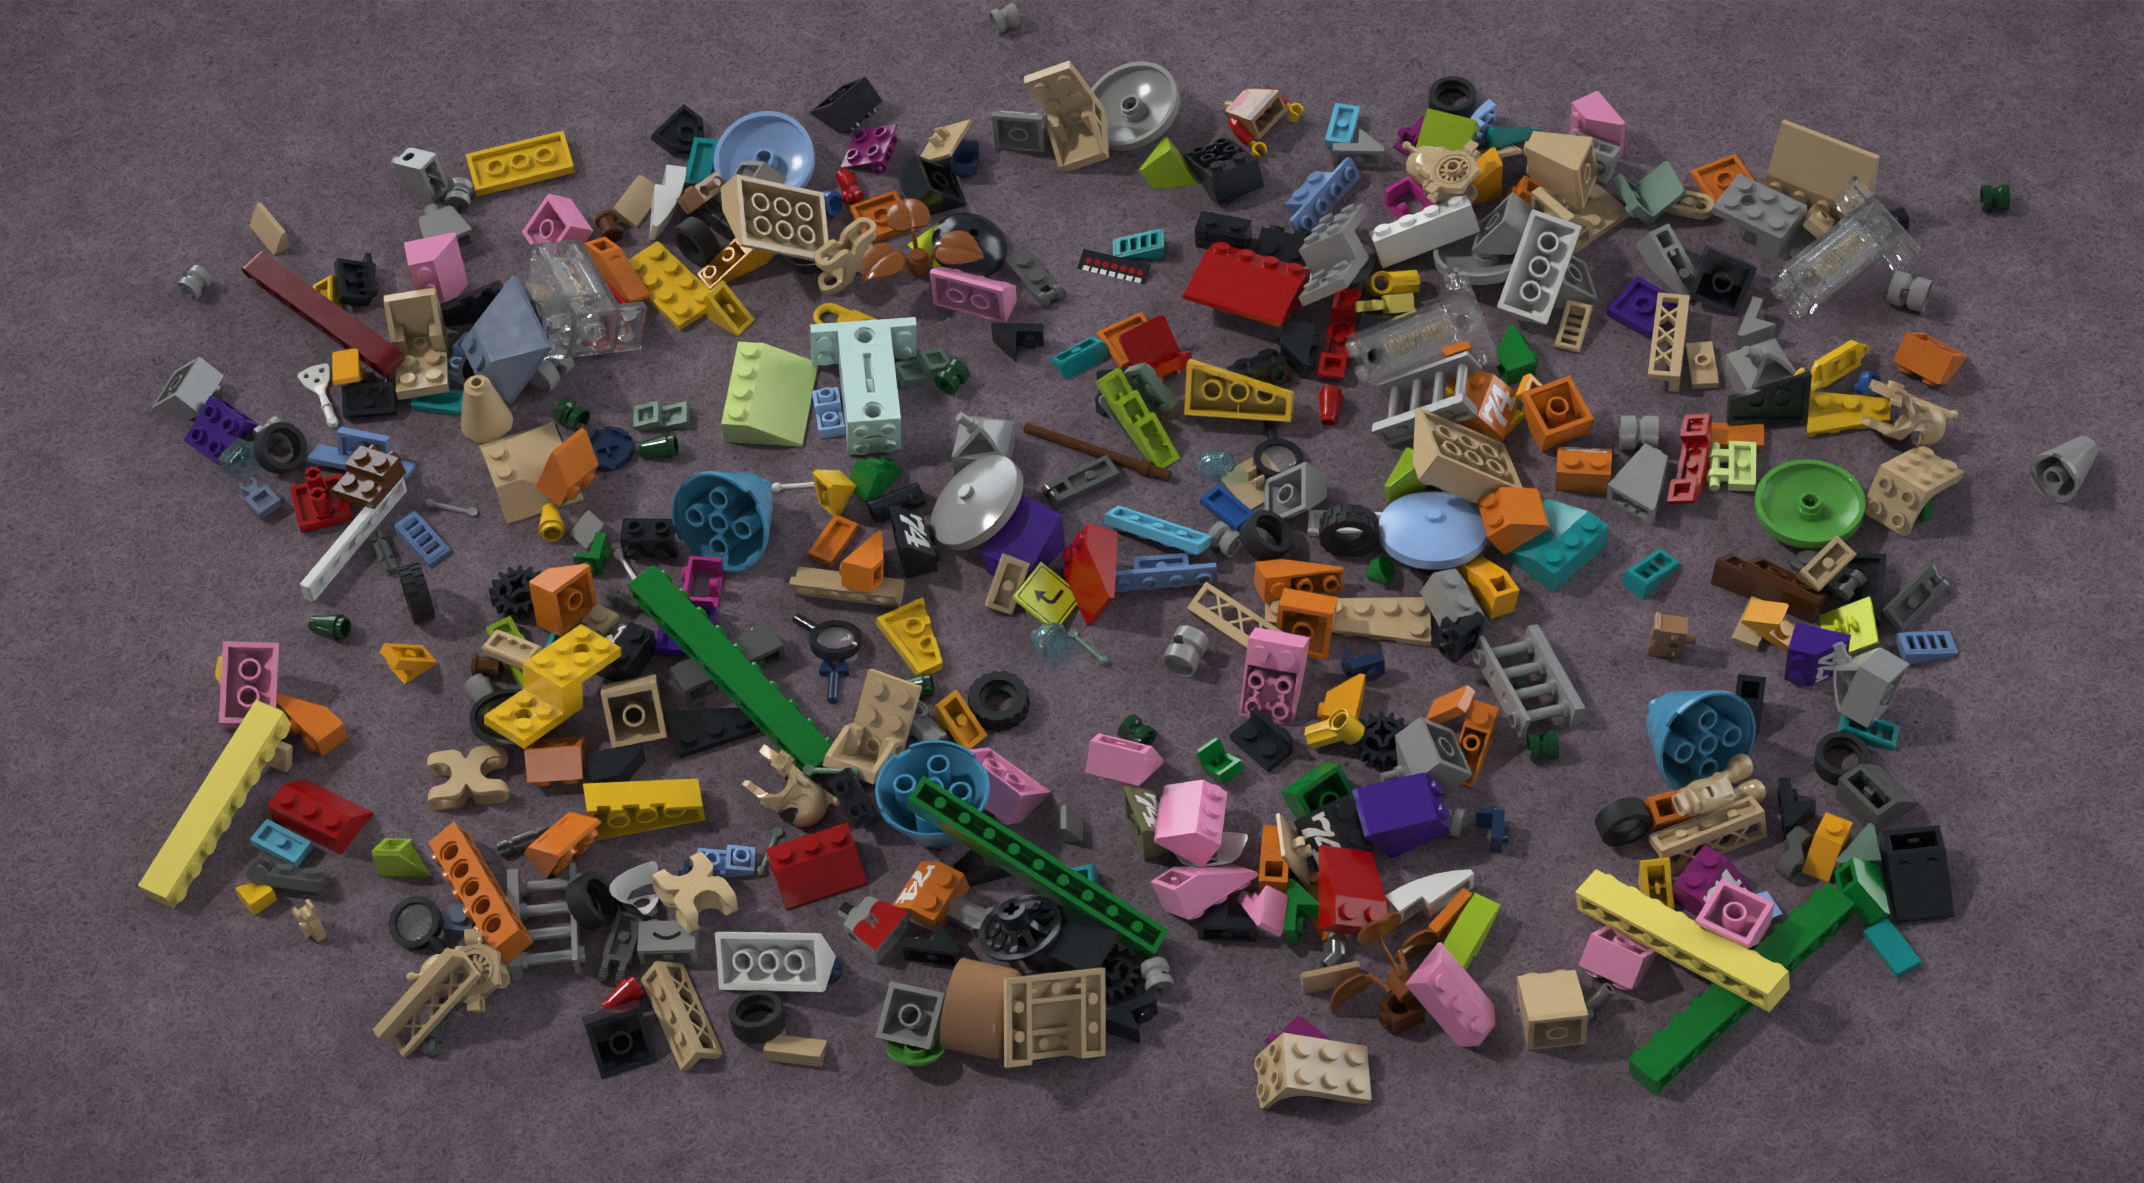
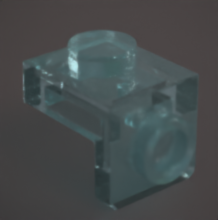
(236, 455)

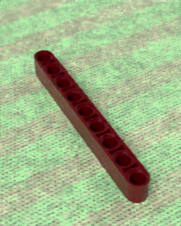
(323, 313)

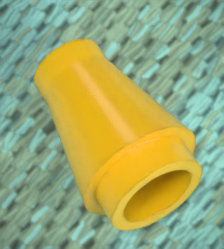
(551, 525)

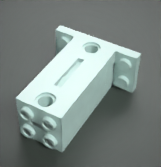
(867, 376)

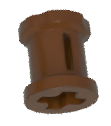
(608, 224)
(487, 666)

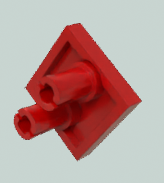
(317, 504)

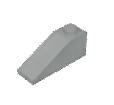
(1667, 258)

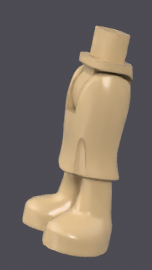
(1716, 791)

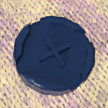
(612, 448)

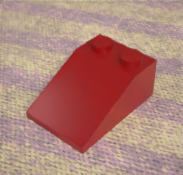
(1092, 570)
(1348, 890)

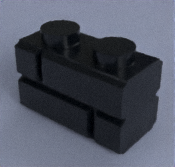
(1222, 228)

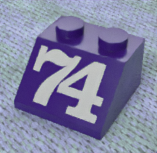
(1812, 654)

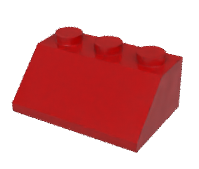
(318, 814)
(816, 866)

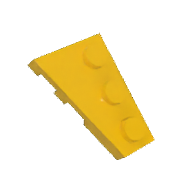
(1840, 412)
(912, 637)

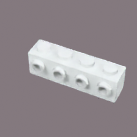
(1424, 230)

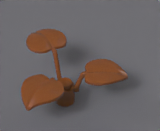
(905, 215)
(1418, 943)

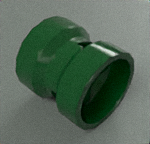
(1995, 197)
(953, 375)
(570, 414)
(1135, 731)
(1543, 745)

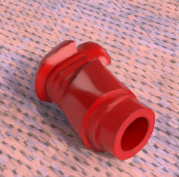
(850, 190)

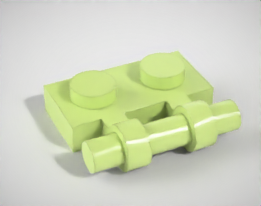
(1741, 466)

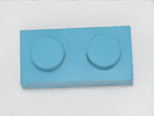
(1342, 124)
(281, 843)

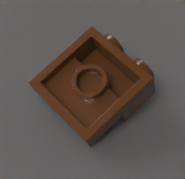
(369, 476)

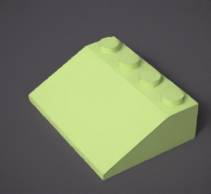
(768, 396)

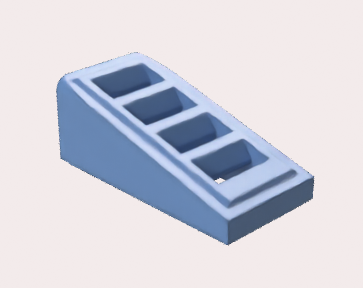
(413, 525)
(1920, 655)

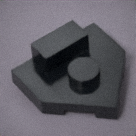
(679, 130)

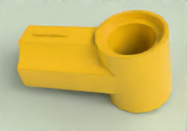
(1394, 283)
(1338, 727)

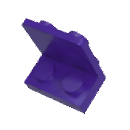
(218, 428)

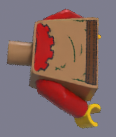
(1256, 113)

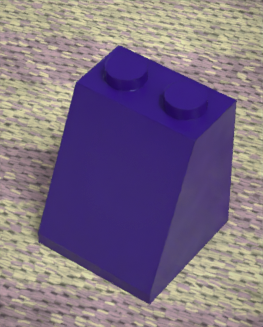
(1030, 535)
(1402, 813)

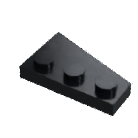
(469, 306)
(1772, 404)
(1874, 569)
(708, 728)

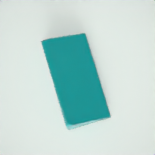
(1080, 357)

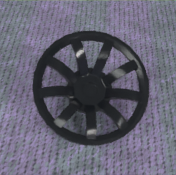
(1016, 920)

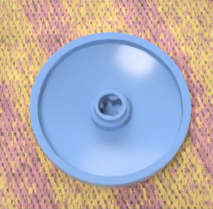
(767, 138)
(1432, 530)

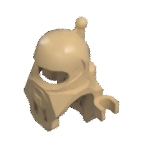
(1455, 178)
(1916, 415)
(799, 792)
(486, 960)

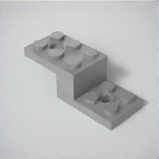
(1773, 218)
(1333, 253)

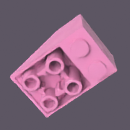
(1273, 674)
(1121, 760)
(1191, 890)

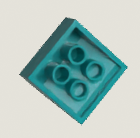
(1564, 548)

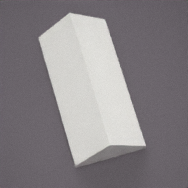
(1538, 268)
(773, 961)

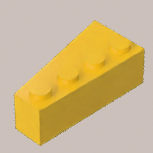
(1230, 395)
(643, 805)

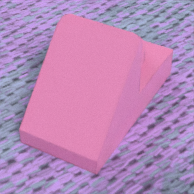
(1266, 908)

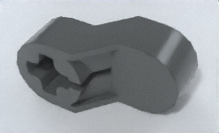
(1793, 860)

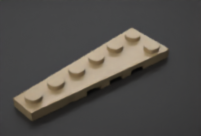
(1396, 619)

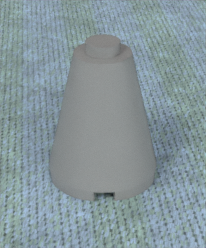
(2063, 468)

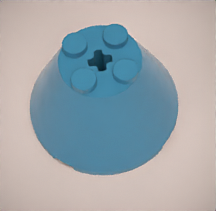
(724, 516)
(1698, 733)
(942, 763)

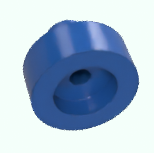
(833, 202)
(1864, 382)

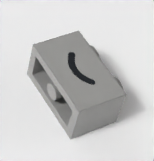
(666, 943)

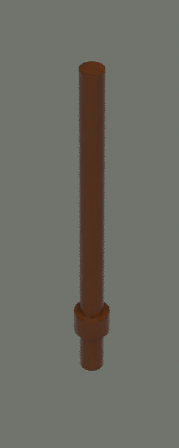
(1142, 467)

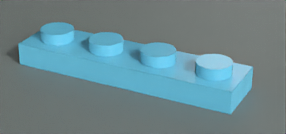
(1159, 530)

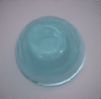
(1049, 640)

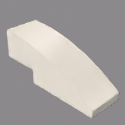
(664, 199)
(1428, 893)

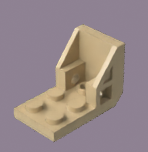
(1074, 116)
(1598, 216)
(421, 336)
(878, 728)

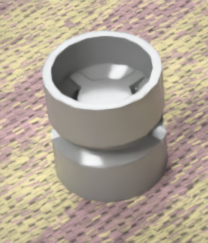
(1918, 295)
(550, 371)
(1638, 432)
(1185, 651)

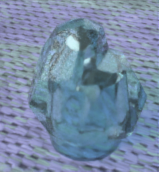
(1215, 464)

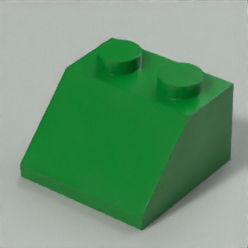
(1317, 789)

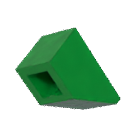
(1515, 357)
(874, 476)
(1864, 886)

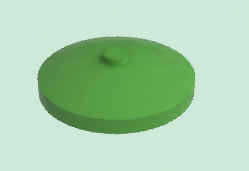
(1809, 503)

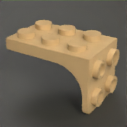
(1907, 485)
(1313, 1068)

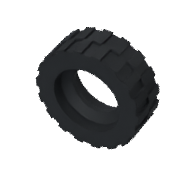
(1349, 516)
(416, 592)
(995, 682)

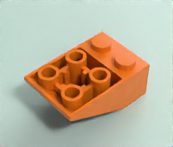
(561, 842)

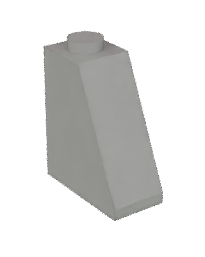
(1640, 483)

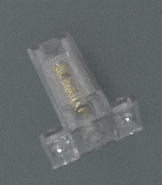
(1845, 253)
(578, 305)
(1420, 334)

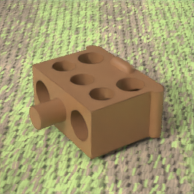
(696, 196)
(1669, 636)

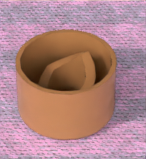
(975, 1009)

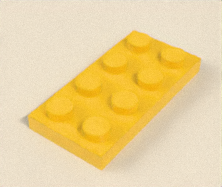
(520, 163)
(671, 285)

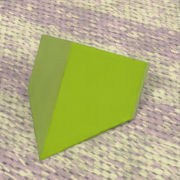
(1166, 167)
(1403, 478)
(398, 858)

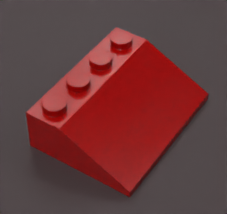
(1247, 284)

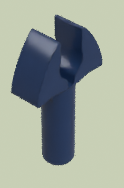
(833, 678)

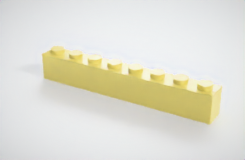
(215, 804)
(1682, 940)

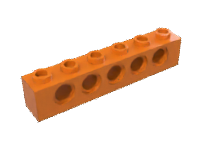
(479, 892)

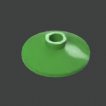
(912, 1055)

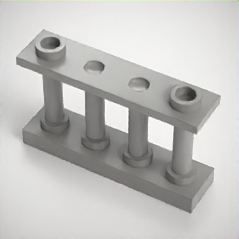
(1455, 408)
(1543, 664)
(515, 891)

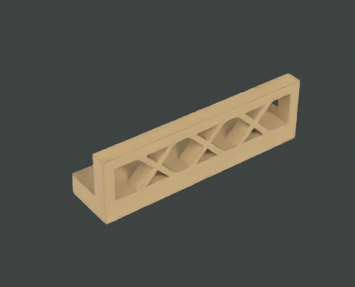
(1677, 343)
(827, 585)
(1218, 623)
(1709, 830)
(426, 990)
(675, 1012)

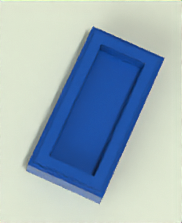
(1226, 507)

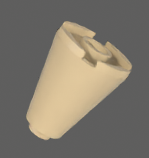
(484, 411)

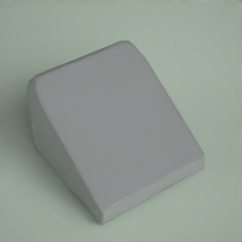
(586, 528)
(1071, 826)

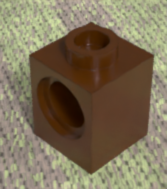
(1397, 1023)

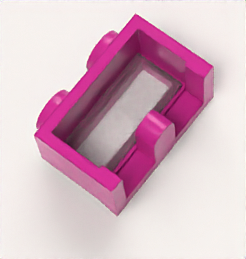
(1406, 198)
(703, 580)

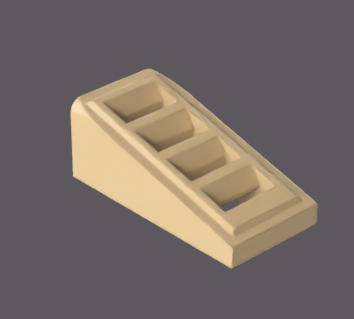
(1577, 309)

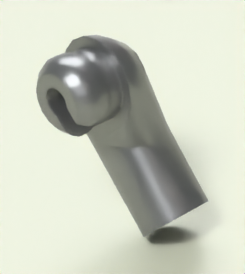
(1339, 949)
(1597, 1001)

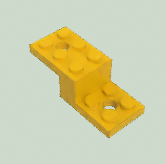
(552, 686)

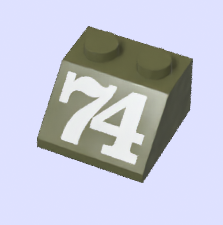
(1142, 815)

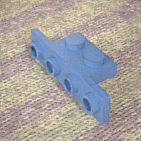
(1320, 195)
(347, 442)
(1164, 572)

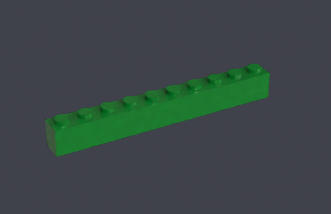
(729, 668)
(1034, 866)
(1720, 1009)

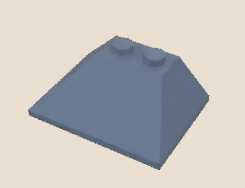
(507, 341)

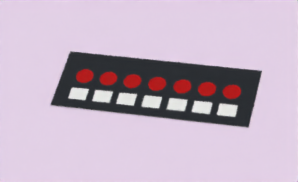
(1114, 266)

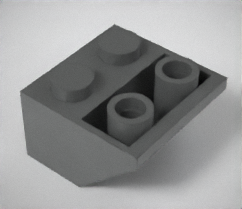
(1873, 796)

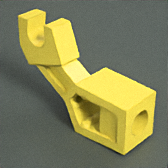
(1389, 304)

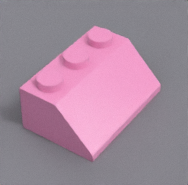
(437, 264)
(972, 294)
(246, 675)
(1012, 791)
(1191, 819)
(1453, 998)

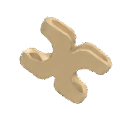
(844, 255)
(467, 777)
(694, 892)

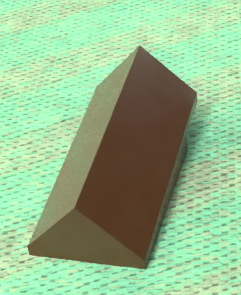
(1769, 583)

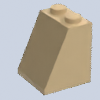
(1562, 165)
(633, 711)
(1552, 1009)

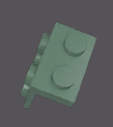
(1652, 194)
(1152, 391)

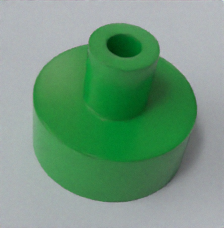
(1381, 570)

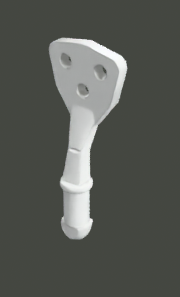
(320, 388)

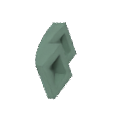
(921, 369)
(655, 417)

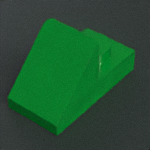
(1299, 906)

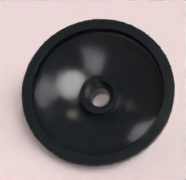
(987, 235)
(483, 707)

